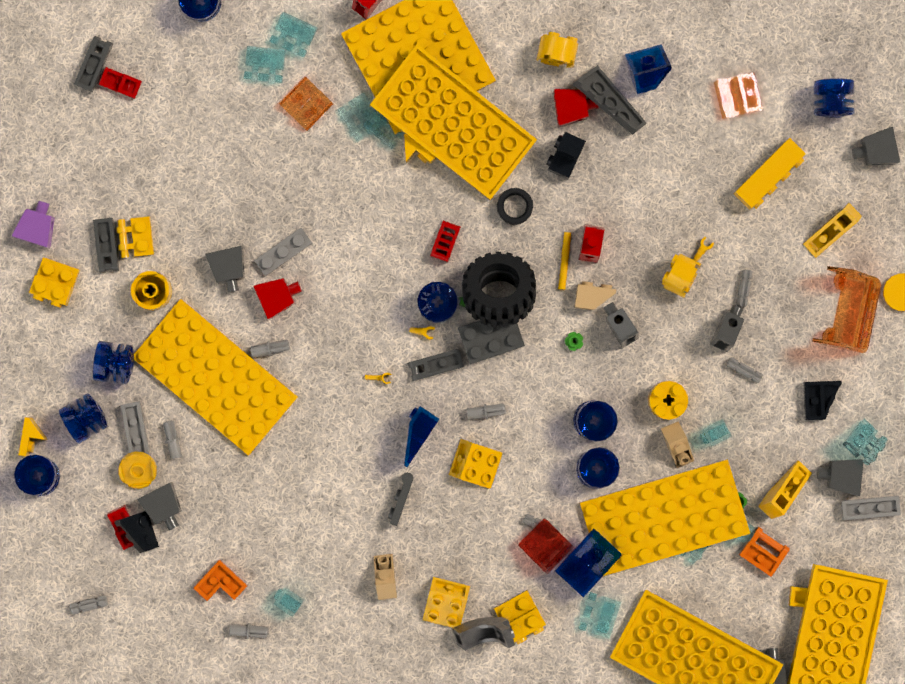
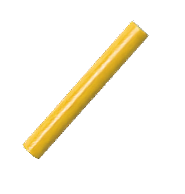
(564, 261)

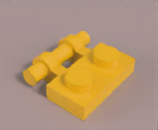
(141, 237)

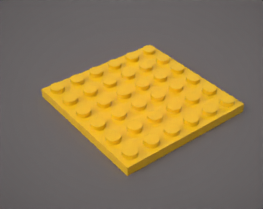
(435, 25)

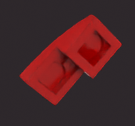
(120, 82)
(117, 514)

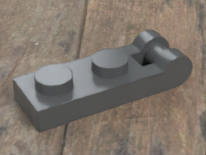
(93, 64)
(106, 244)
(436, 364)
(401, 497)

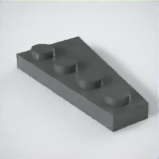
(610, 99)

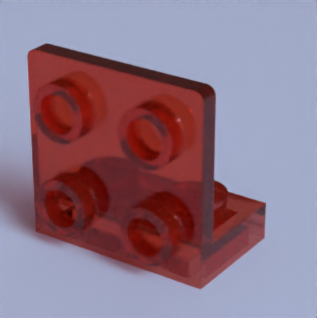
(546, 546)

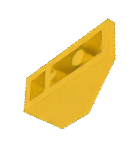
(832, 230)
(785, 491)

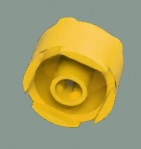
(557, 50)
(681, 275)
(143, 283)
(660, 392)

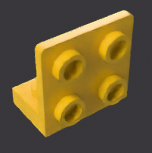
(475, 463)
(446, 602)

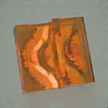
(747, 95)
(305, 112)

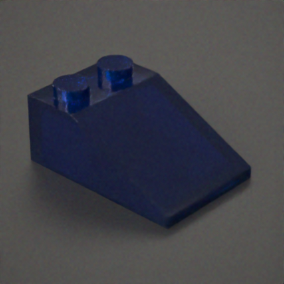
(420, 427)
(588, 562)

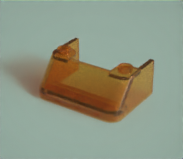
(854, 311)

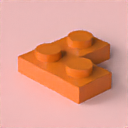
(220, 576)

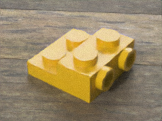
(54, 282)
(522, 616)

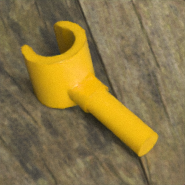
(377, 377)

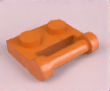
(762, 558)

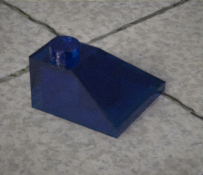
(648, 68)

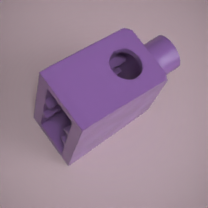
(36, 226)

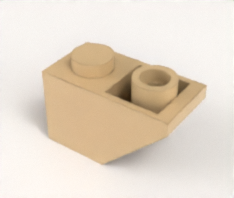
(591, 297)
(677, 444)
(385, 577)

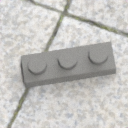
(283, 251)
(135, 427)
(870, 507)

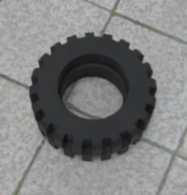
(499, 268)

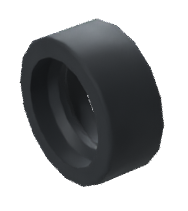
(500, 206)

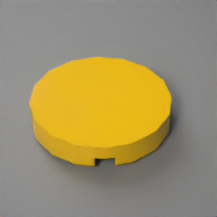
(895, 292)
(137, 470)

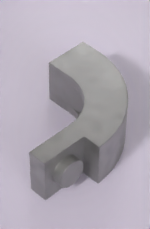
(484, 630)

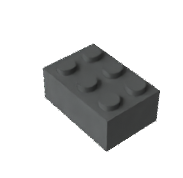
(487, 342)

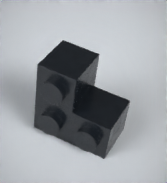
(566, 155)

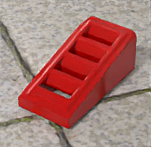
(434, 254)

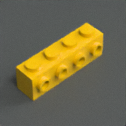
(766, 177)

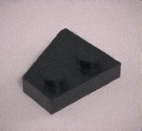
(819, 398)
(139, 531)

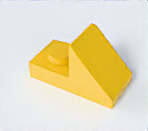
(412, 147)
(29, 431)

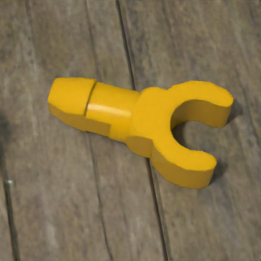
(702, 249)
(422, 331)

